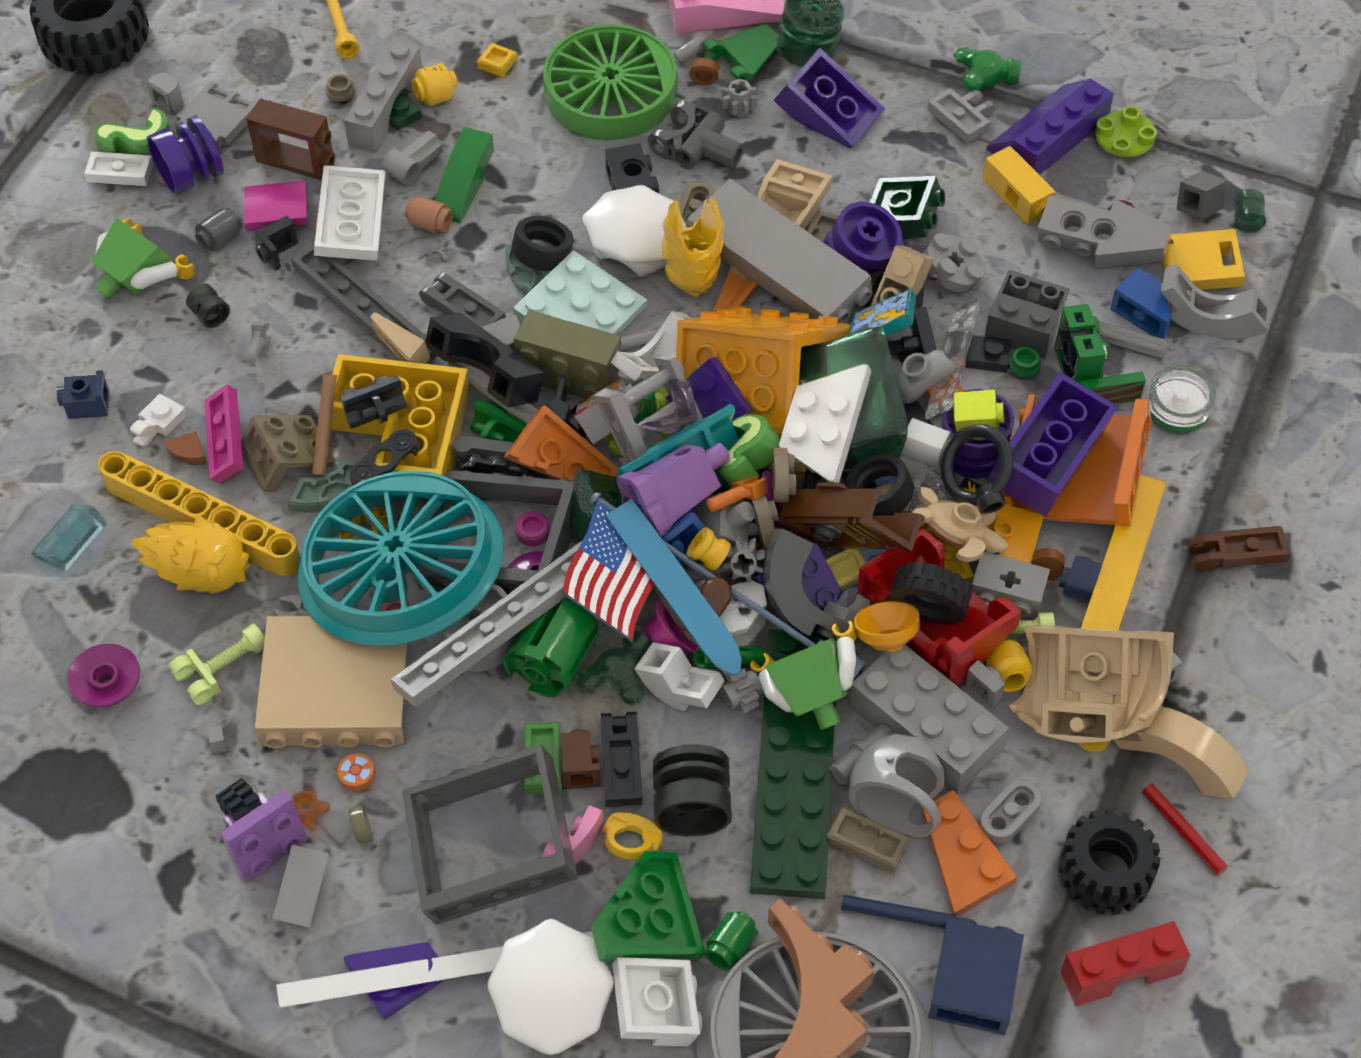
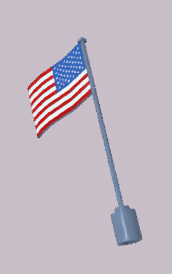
(615, 587)

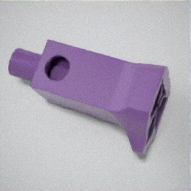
(673, 484)

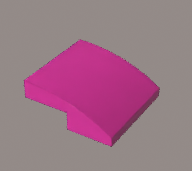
(274, 201)

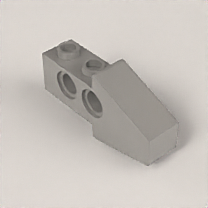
(1133, 240)

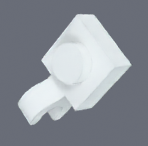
(157, 417)

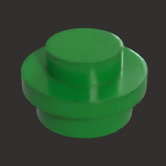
(1024, 362)

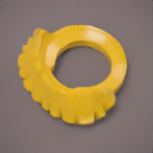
(627, 821)

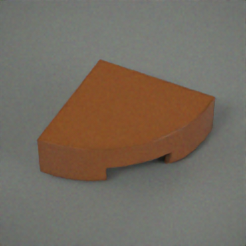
(186, 448)

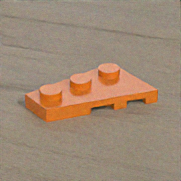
(556, 449)
(966, 856)

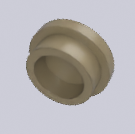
(339, 88)

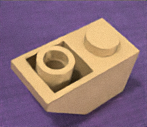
(904, 271)

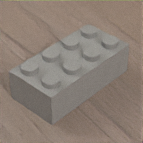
(925, 704)

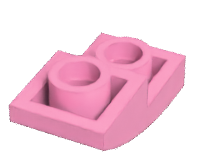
(583, 834)

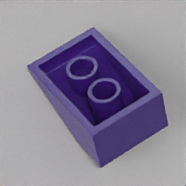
(829, 101)

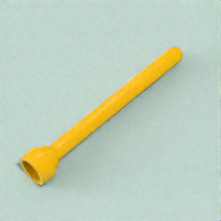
(345, 42)

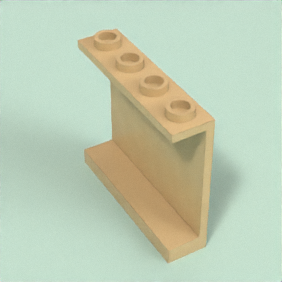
(327, 688)

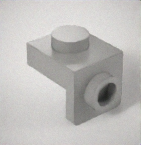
(984, 685)

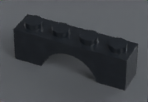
(461, 340)

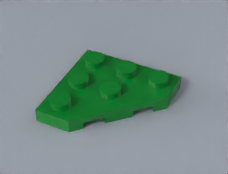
(649, 914)

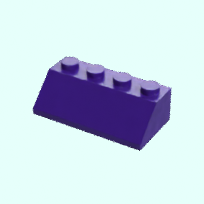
(1056, 124)

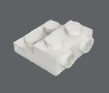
(657, 1000)

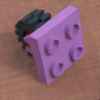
(258, 828)

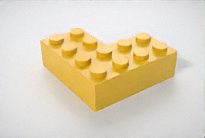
(434, 410)

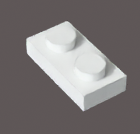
(118, 168)

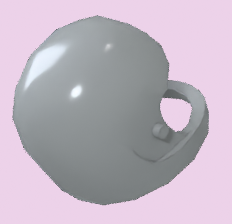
(892, 778)

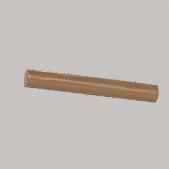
(324, 424)

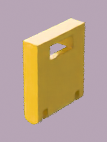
(1201, 259)

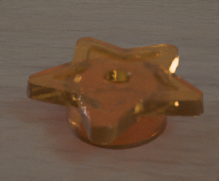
(316, 807)

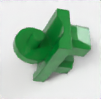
(495, 423)

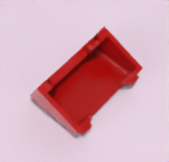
(945, 647)

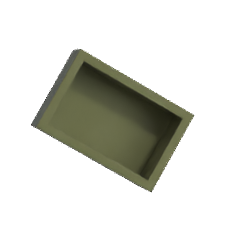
(568, 351)

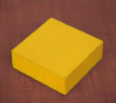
(497, 60)

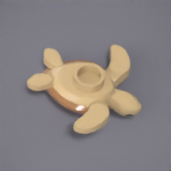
(960, 526)

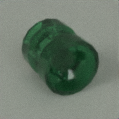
(1249, 210)

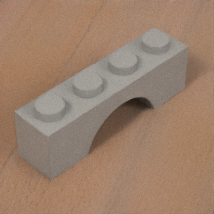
(369, 116)

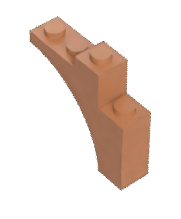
(826, 988)

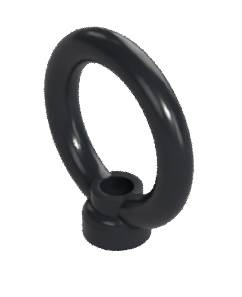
(989, 496)

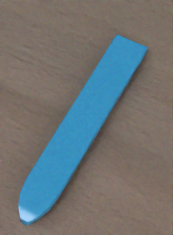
(676, 587)

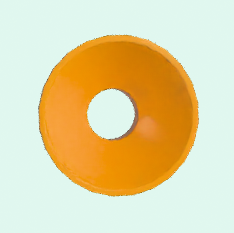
(887, 625)

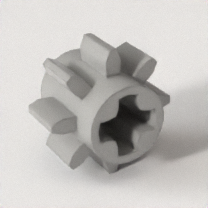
(739, 98)
(750, 552)
(741, 690)

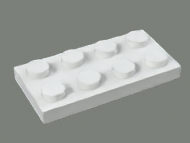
(350, 213)

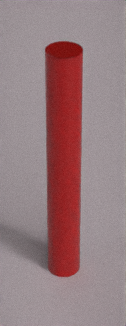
(1184, 829)

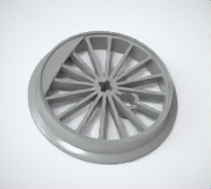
(722, 1004)

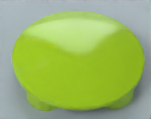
(1125, 132)

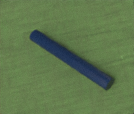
(895, 911)

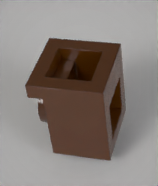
(579, 760)

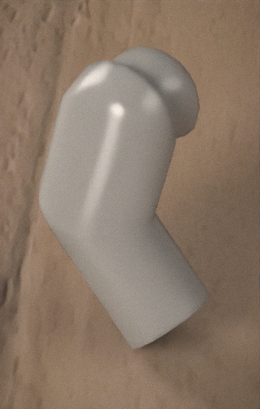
(692, 48)

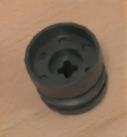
(691, 790)

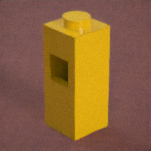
(1017, 184)

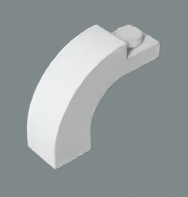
(642, 362)

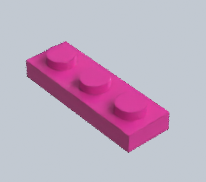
(223, 434)

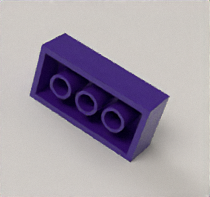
(1055, 442)

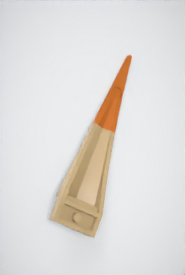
(793, 193)

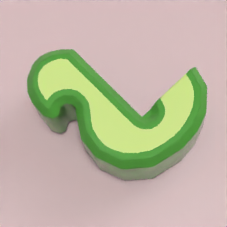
(128, 139)
(752, 450)

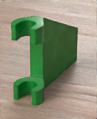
(745, 50)

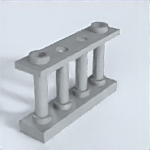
(617, 407)

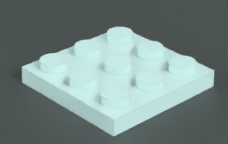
(583, 295)

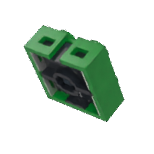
(1079, 344)

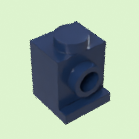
(84, 396)

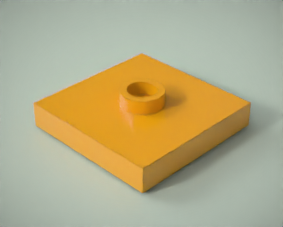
(1019, 530)

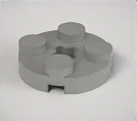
(950, 249)

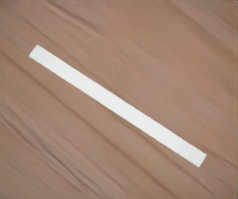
(388, 977)

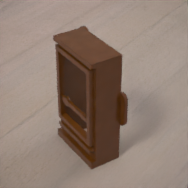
(854, 509)

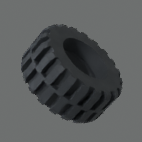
(92, 43)

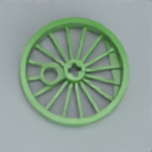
(610, 81)

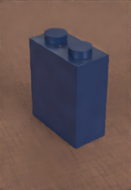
(976, 975)

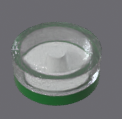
(1181, 398)

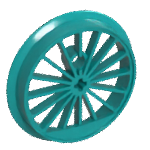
(396, 553)

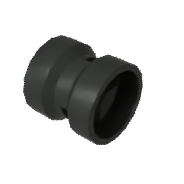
(206, 304)

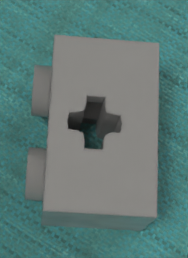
(1011, 580)

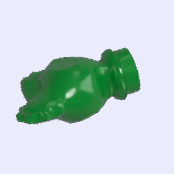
(987, 68)

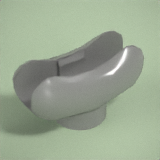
(923, 372)

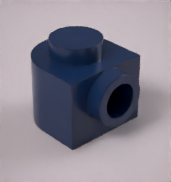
(1080, 578)

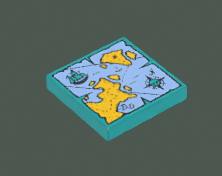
(891, 314)

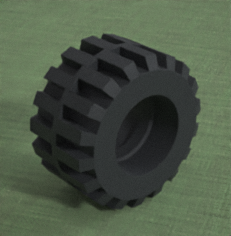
(1114, 835)

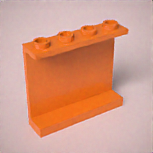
(1109, 477)

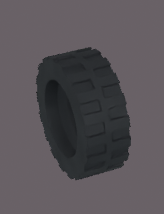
(933, 591)

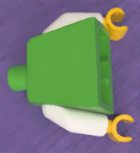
(134, 260)
(812, 677)

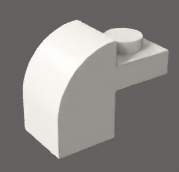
(674, 680)

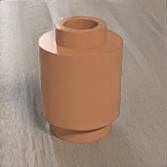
(429, 215)

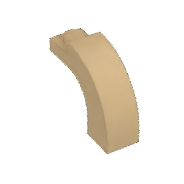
(1196, 748)

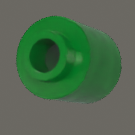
(731, 940)

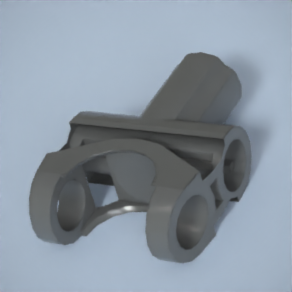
(696, 142)

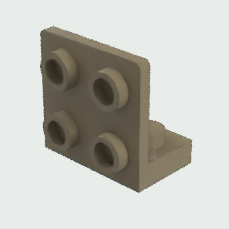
(279, 443)

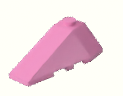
(707, 15)

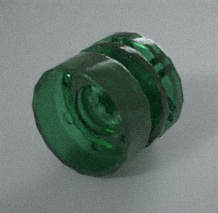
(808, 27)

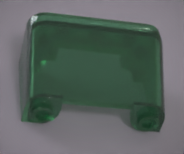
(882, 416)

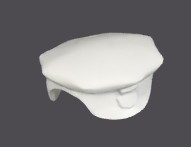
(629, 228)
(550, 987)

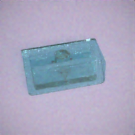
(70, 536)

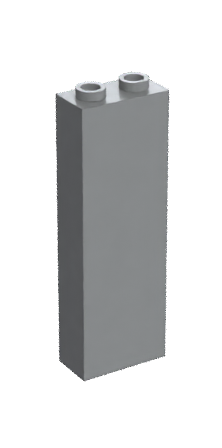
(786, 257)

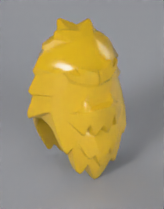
(693, 251)
(194, 555)

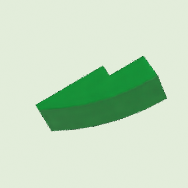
(465, 171)

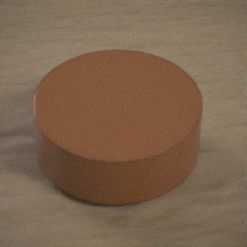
(704, 71)
(1050, 559)

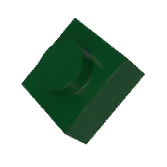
(404, 112)

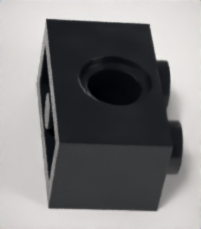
(629, 167)

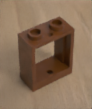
(272, 118)

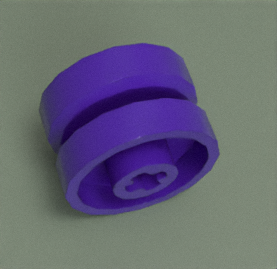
(865, 235)

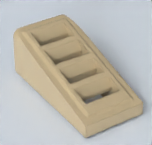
(401, 342)

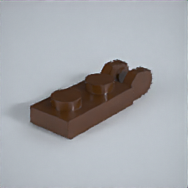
(1240, 548)

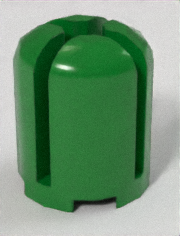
(552, 648)

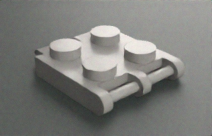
(219, 115)

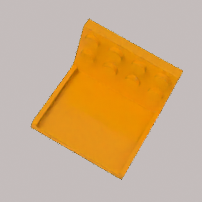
(756, 351)

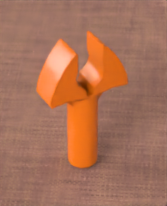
(747, 488)

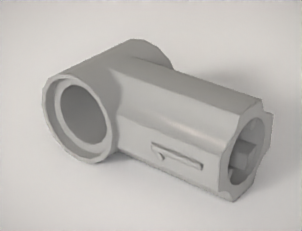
(408, 163)

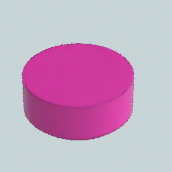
(532, 528)

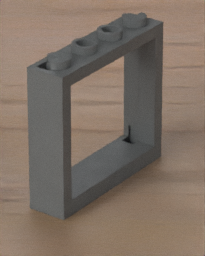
(517, 489)
(503, 885)

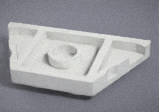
(824, 421)

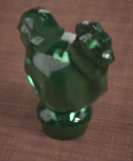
(617, 670)

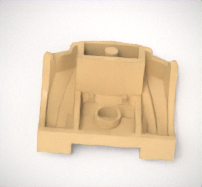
(1094, 682)

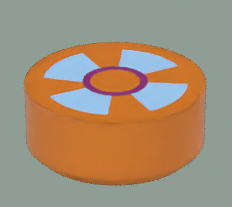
(356, 772)

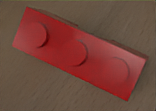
(1100, 968)

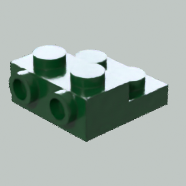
(911, 202)

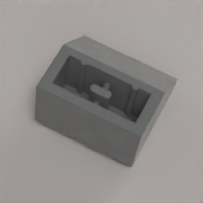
(1027, 312)

